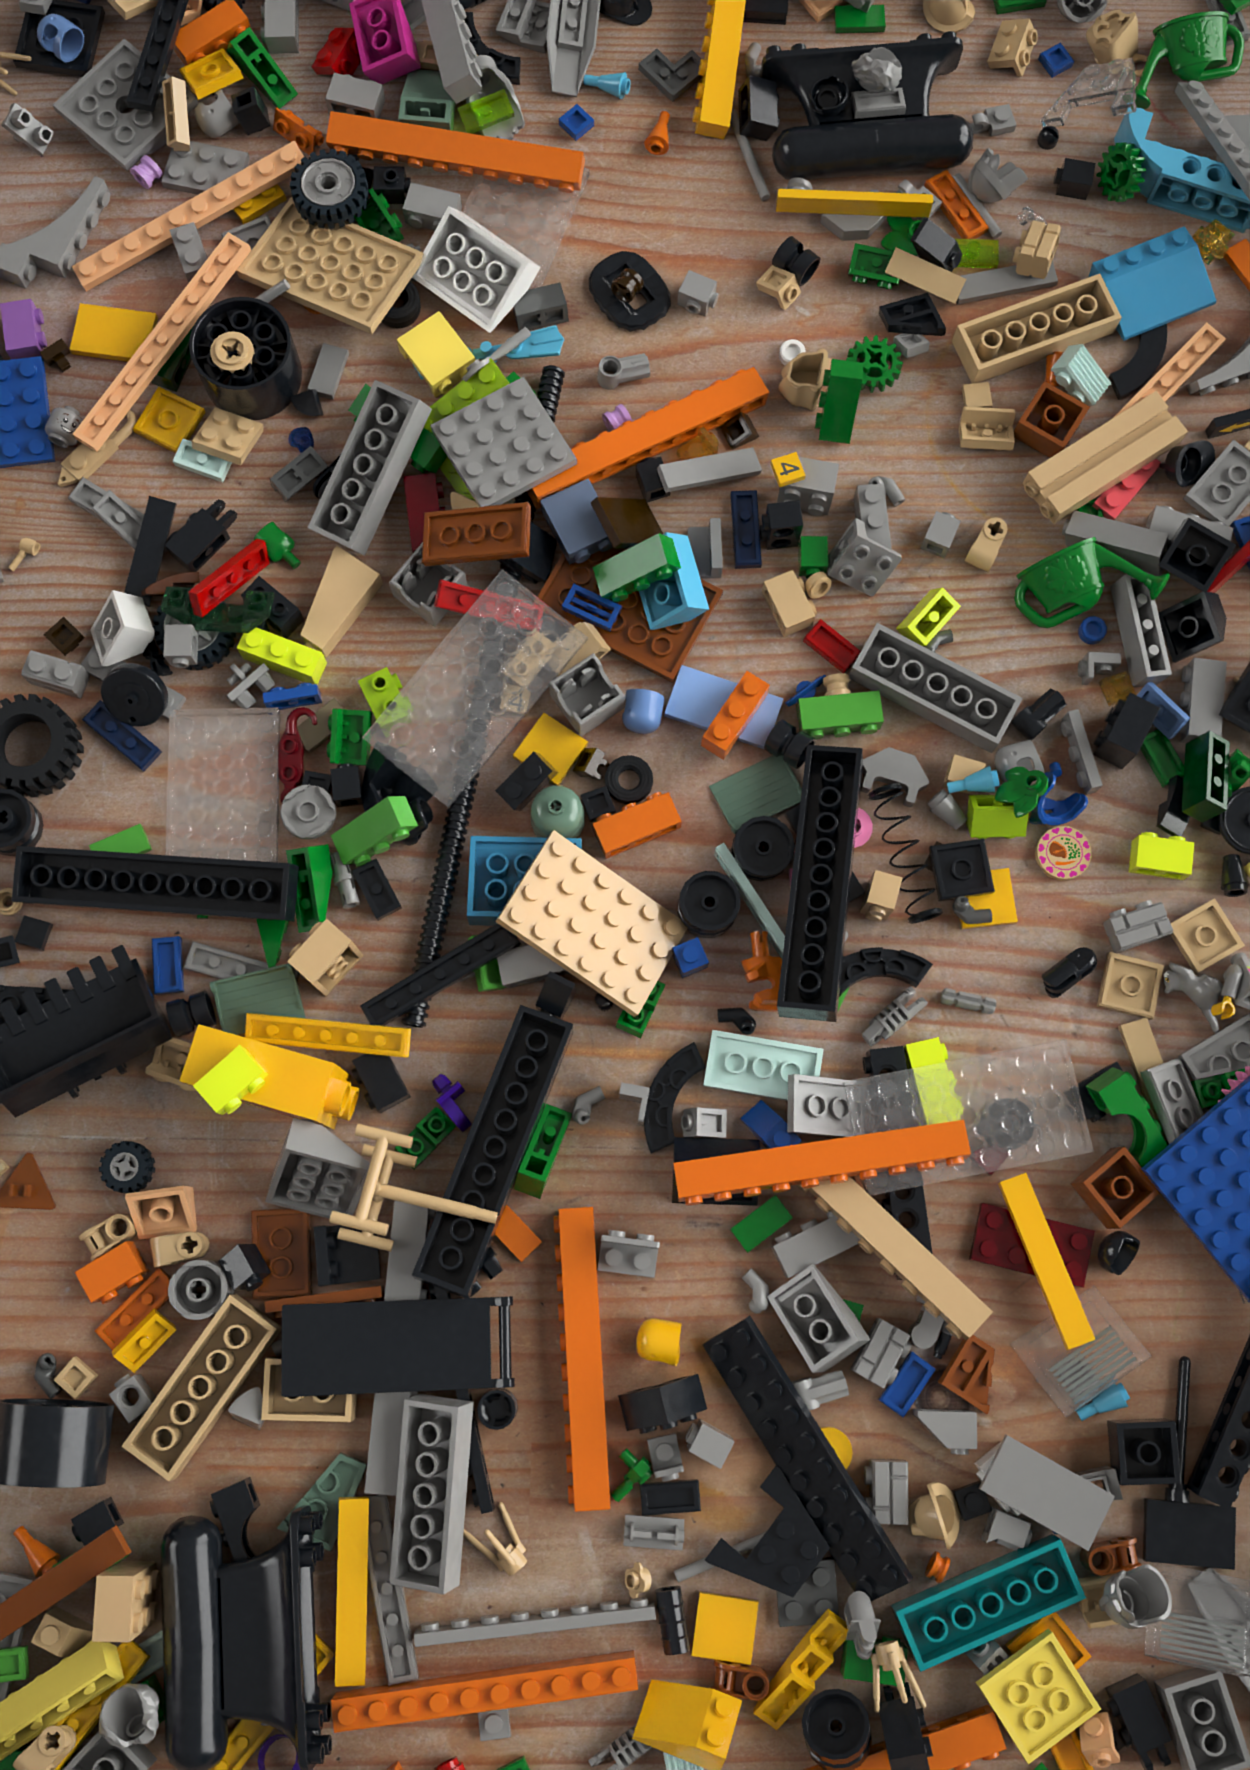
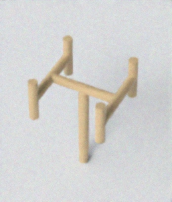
(376, 1189)

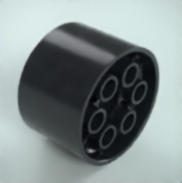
(244, 393)
(54, 1442)

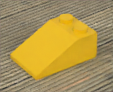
(688, 1722)

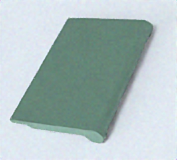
(757, 791)
(261, 992)

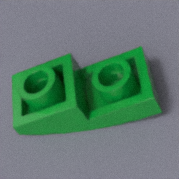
(638, 1024)
(1209, 1089)
(428, 1135)

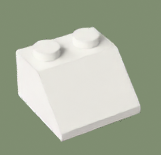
(121, 628)

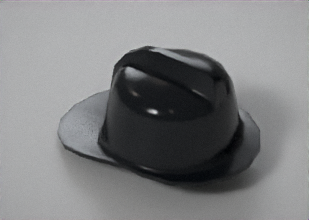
(627, 11)
(1188, 462)

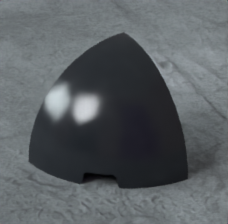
(386, 780)

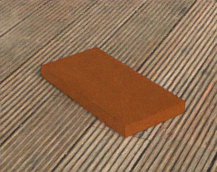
(476, 534)

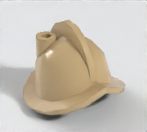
(949, 14)
(935, 1515)

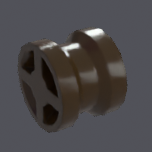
(628, 284)

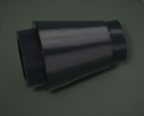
(1234, 878)

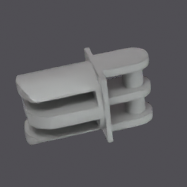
(861, 1623)

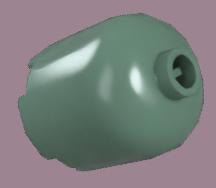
(567, 821)

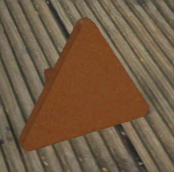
(26, 1187)

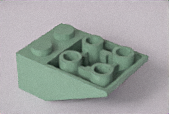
(426, 101)

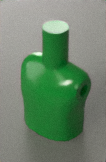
(278, 544)

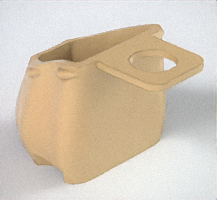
(1115, 37)
(804, 378)

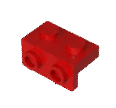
(338, 54)

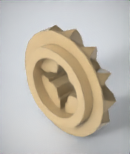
(230, 341)

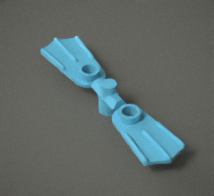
(541, 343)

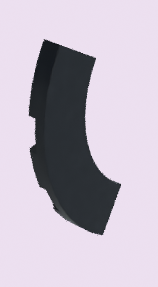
(507, 64)
(1142, 365)
(882, 963)
(663, 1093)

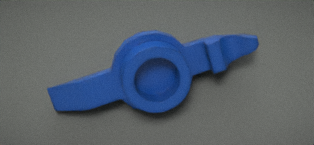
(805, 690)

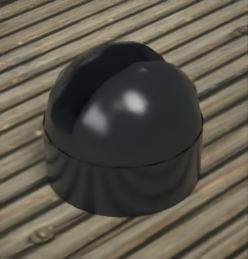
(1048, 137)

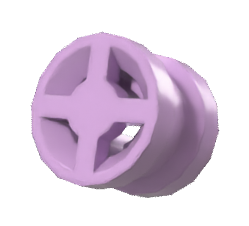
(146, 172)
(615, 418)

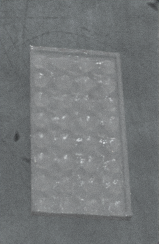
(475, 688)
(1014, 1104)

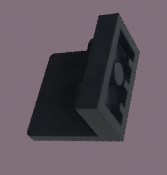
(342, 1260)

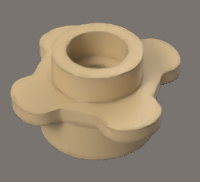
(637, 1580)

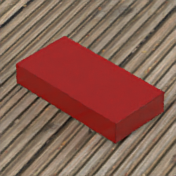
(832, 646)

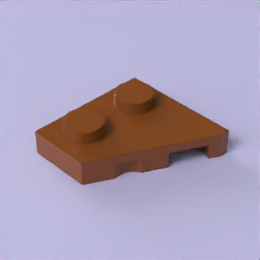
(970, 1372)

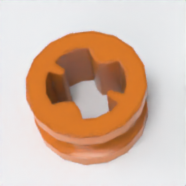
(937, 1567)

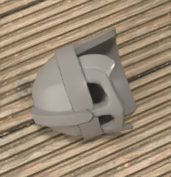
(993, 184)
(1136, 1597)

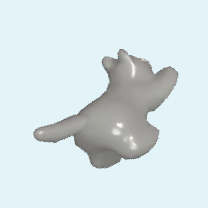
(1201, 989)

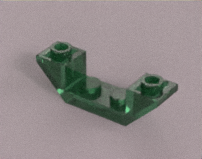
(223, 617)

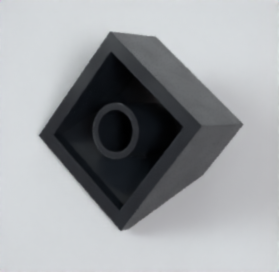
(1196, 554)

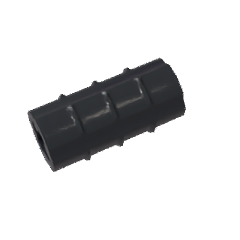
(672, 1620)

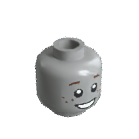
(62, 425)

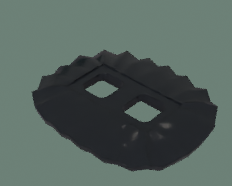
(622, 313)

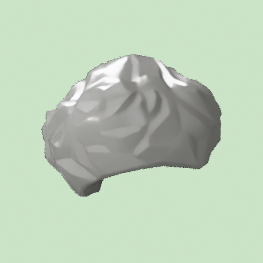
(877, 70)
(130, 1716)

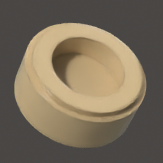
(817, 585)

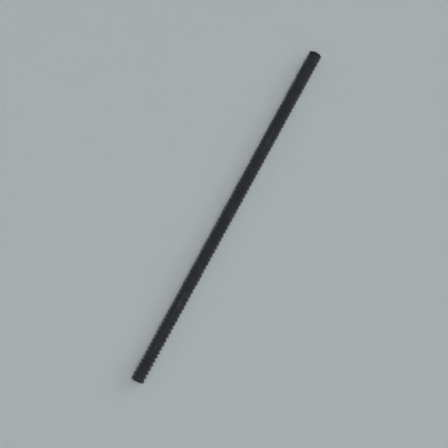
(458, 813)

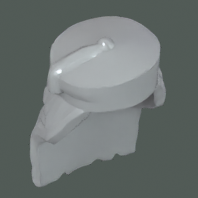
(493, 81)

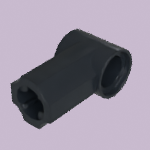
(1034, 718)

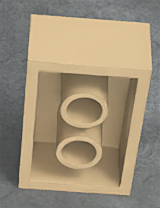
(325, 956)
(302, 1408)
(125, 1601)

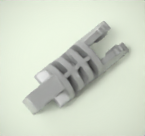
(893, 1017)
(623, 1750)

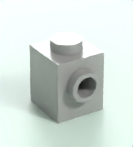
(697, 293)

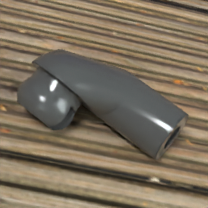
(940, 638)
(968, 914)
(45, 1375)

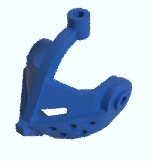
(1063, 810)

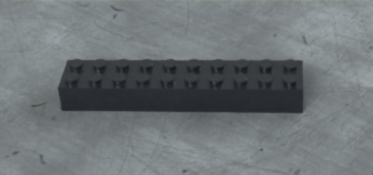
(155, 883)
(820, 884)
(494, 1150)

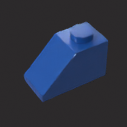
(768, 1127)

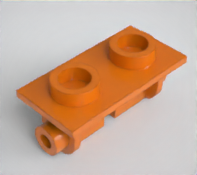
(293, 129)

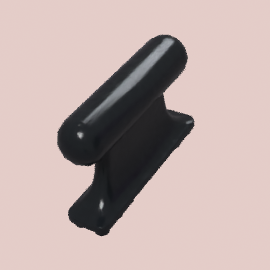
(873, 144)
(240, 1641)

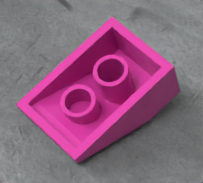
(384, 39)

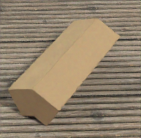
(176, 114)

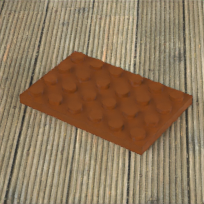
(656, 650)

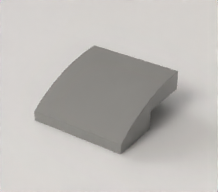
(525, 24)

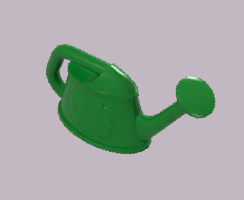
(1194, 50)
(1075, 579)

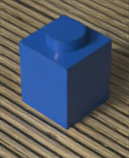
(690, 957)

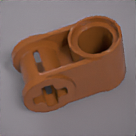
(1116, 1554)
(737, 1679)

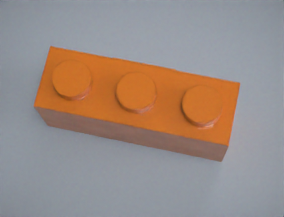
(210, 32)
(735, 715)
(636, 824)

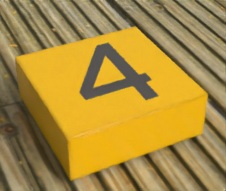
(787, 469)

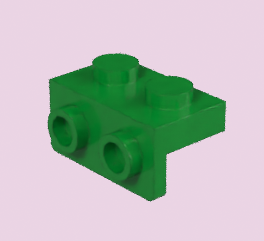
(378, 219)
(870, 264)
(346, 741)

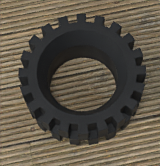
(61, 753)

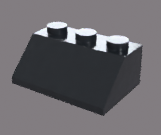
(698, 1148)

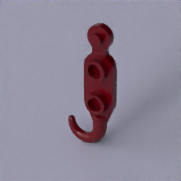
(292, 751)

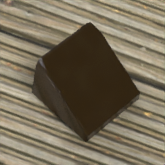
(739, 430)

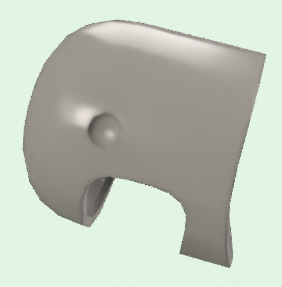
(217, 117)
(1017, 755)

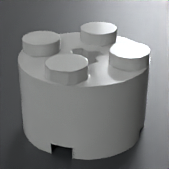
(184, 1284)

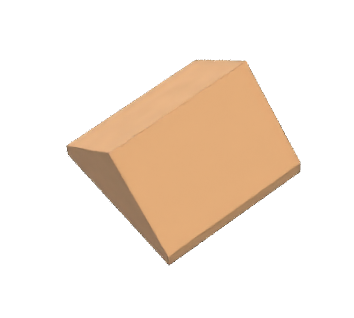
(162, 1211)

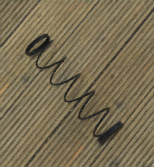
(924, 915)

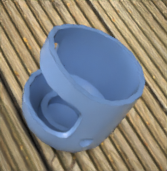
(60, 37)
(642, 710)

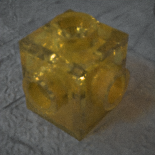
(1213, 241)

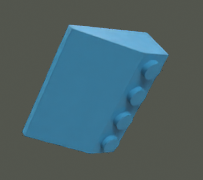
(1156, 282)
(496, 871)

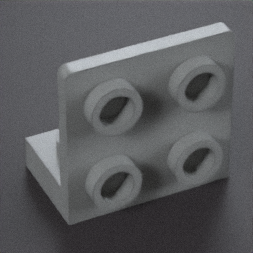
(861, 560)
(627, 1254)

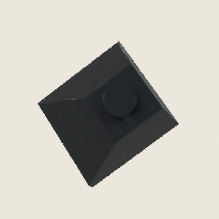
(1193, 625)

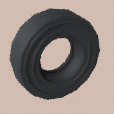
(634, 764)

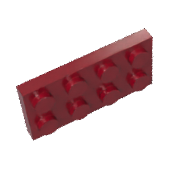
(1000, 1245)

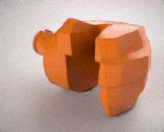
(762, 968)

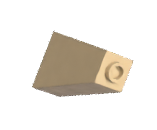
(339, 601)

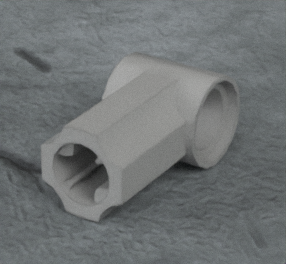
(625, 370)
(821, 1389)

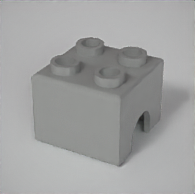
(418, 584)
(586, 695)

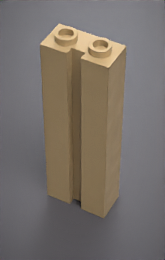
(1104, 457)

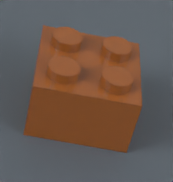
(1050, 420)
(1115, 1188)

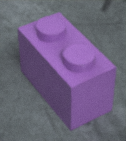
(22, 329)

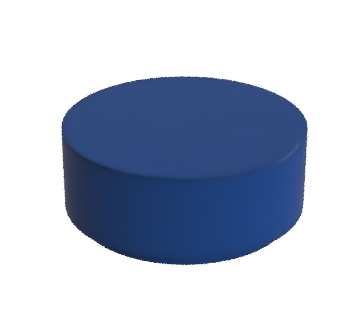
(1092, 630)

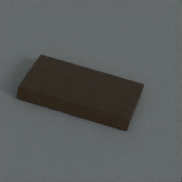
(626, 520)

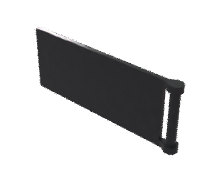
(393, 1346)

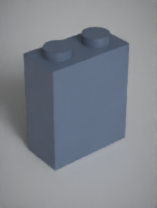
(575, 522)

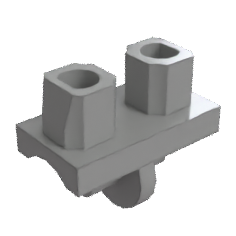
(27, 129)
(259, 677)

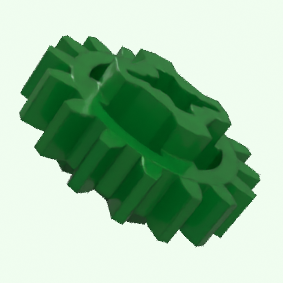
(1121, 172)
(875, 357)

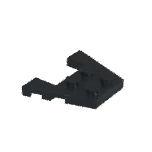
(786, 1550)

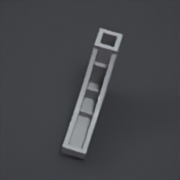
(56, 244)
(1227, 373)

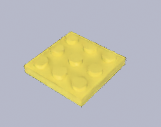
(1038, 1696)

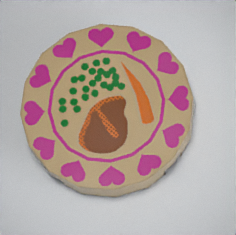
(1063, 853)

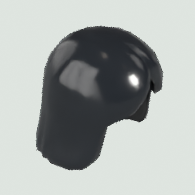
(423, 816)

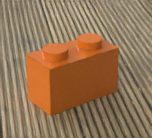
(112, 1272)

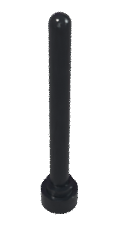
(1179, 1492)

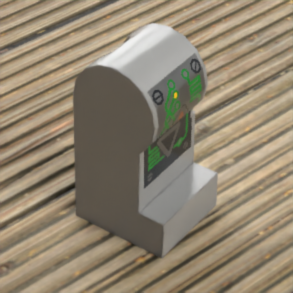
(926, 1329)

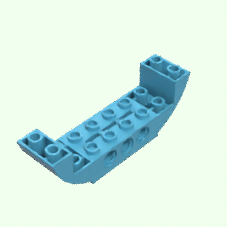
(1185, 180)

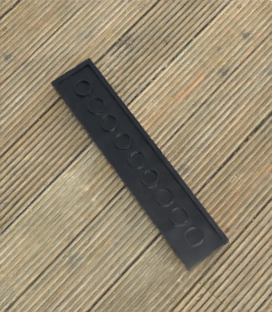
(807, 1460)

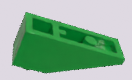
(261, 68)
(313, 884)
(542, 1151)

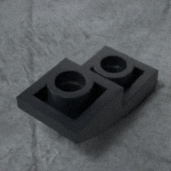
(1170, 813)

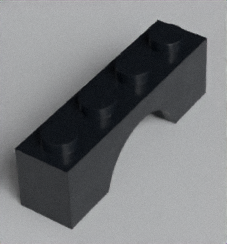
(234, 1508)

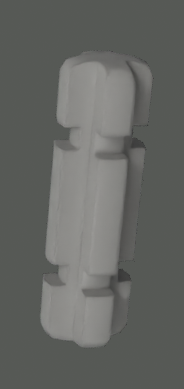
(968, 1001)

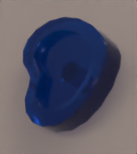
(301, 438)

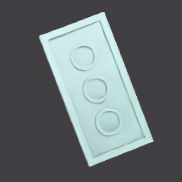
(757, 1064)

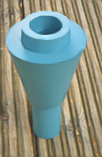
(614, 84)
(980, 781)
(1109, 1400)

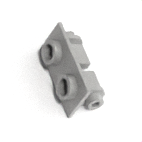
(654, 1532)

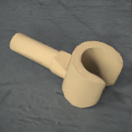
(26, 546)

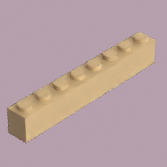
(902, 1255)

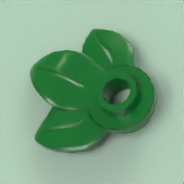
(901, 233)
(1018, 789)

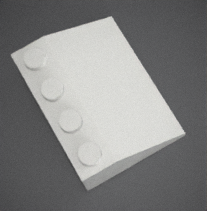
(474, 270)

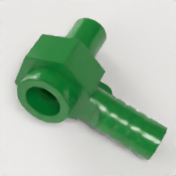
(638, 1472)

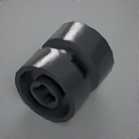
(796, 260)
(786, 742)
(186, 1015)
(497, 1408)

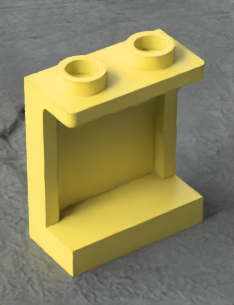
(436, 353)

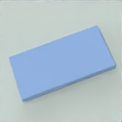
(700, 696)

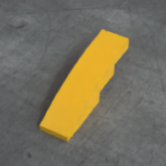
(801, 1669)

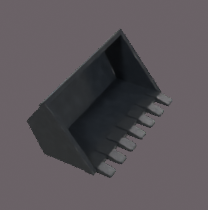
(77, 1033)

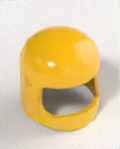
(659, 1341)

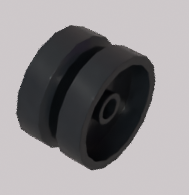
(19, 822)
(778, 843)
(697, 893)
(832, 1711)

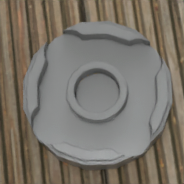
(308, 812)

